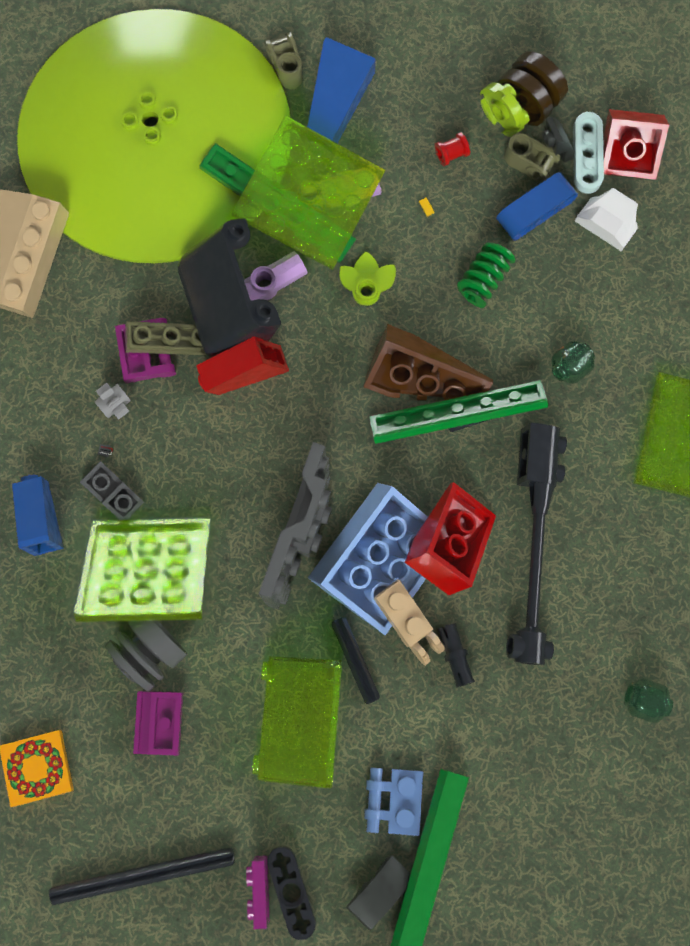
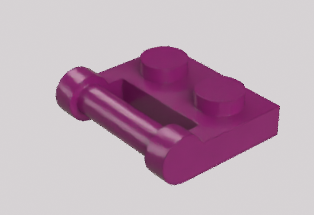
(138, 365)

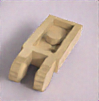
(408, 620)

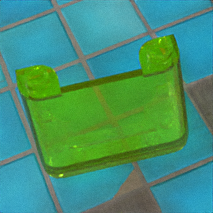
(299, 721)

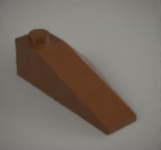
(418, 368)

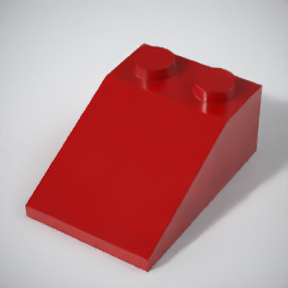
(452, 541)

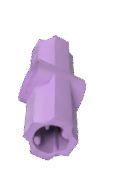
(279, 273)

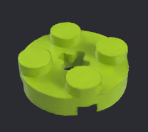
(502, 107)

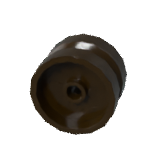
(537, 85)

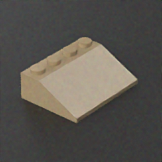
(28, 245)

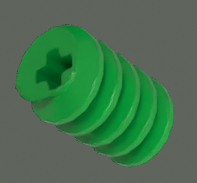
(483, 272)

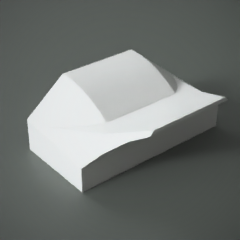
(610, 218)

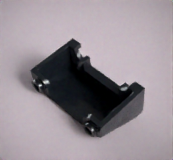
(219, 293)

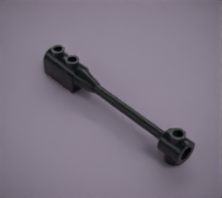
(537, 463)

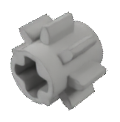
(112, 401)

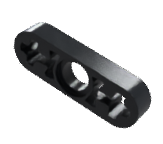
(307, 913)

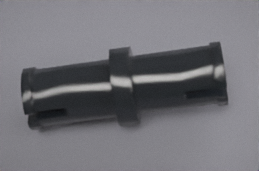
(456, 655)

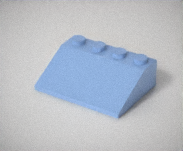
(372, 555)

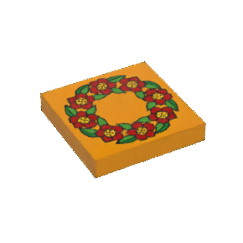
(36, 768)

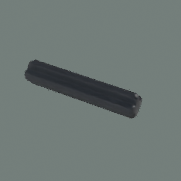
(355, 660)

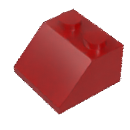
(634, 143)

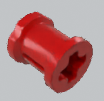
(452, 149)

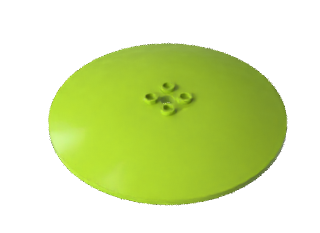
(137, 186)

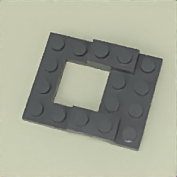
(301, 530)

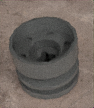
(145, 651)

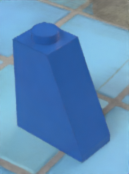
(35, 516)

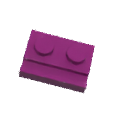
(158, 723)
(259, 906)

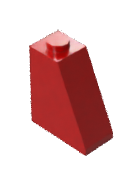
(241, 366)

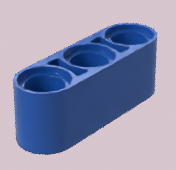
(536, 206)

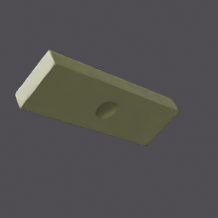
(151, 338)

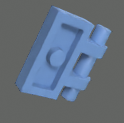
(405, 801)

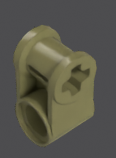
(285, 57)
(532, 158)

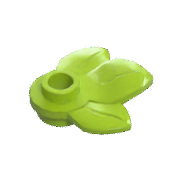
(367, 276)

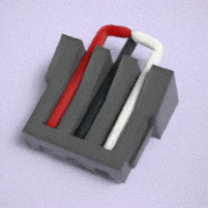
(104, 450)

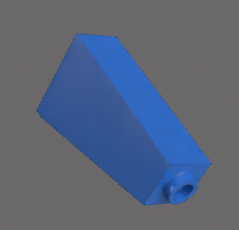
(338, 88)

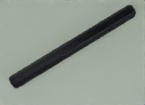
(141, 876)

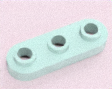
(592, 143)

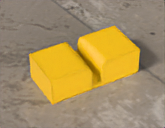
(428, 210)

